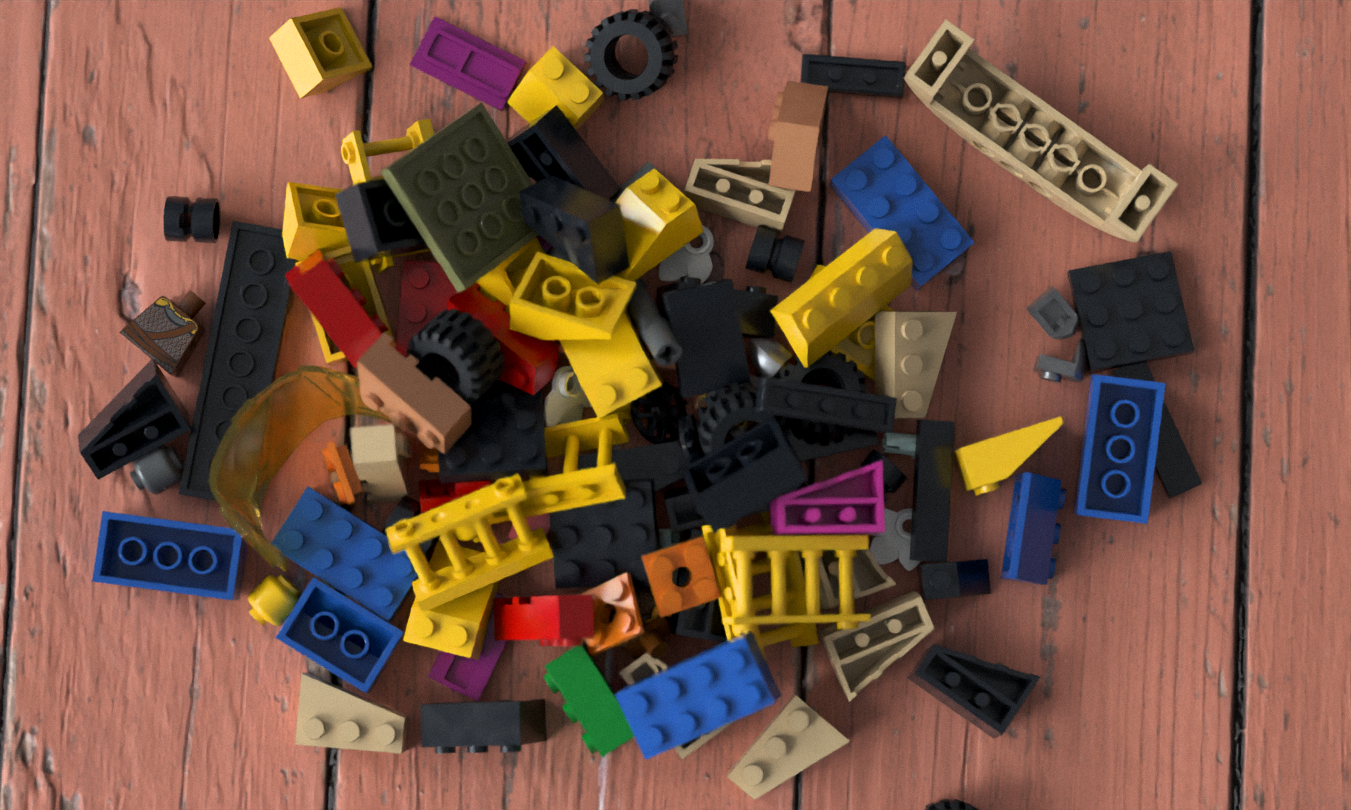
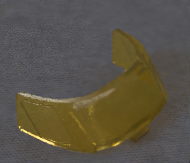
(265, 436)

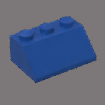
(1032, 529)
(340, 635)

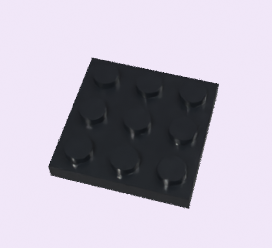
(1130, 312)
(502, 438)
(606, 538)

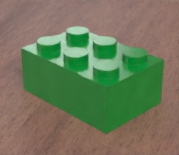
(589, 700)

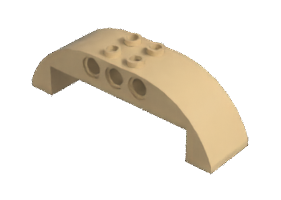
(1035, 139)

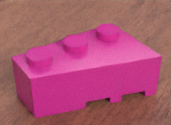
(833, 507)

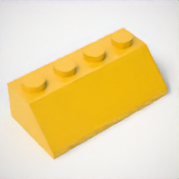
(844, 294)

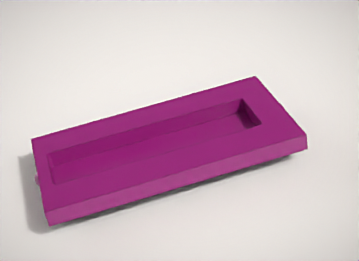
(468, 63)
(468, 674)

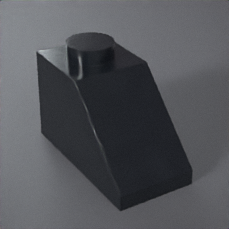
(954, 579)

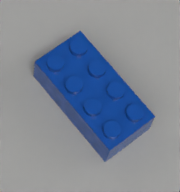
(891, 196)
(1119, 448)
(347, 554)
(170, 556)
(698, 695)

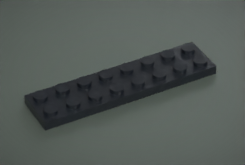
(241, 343)

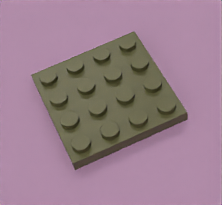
(464, 196)

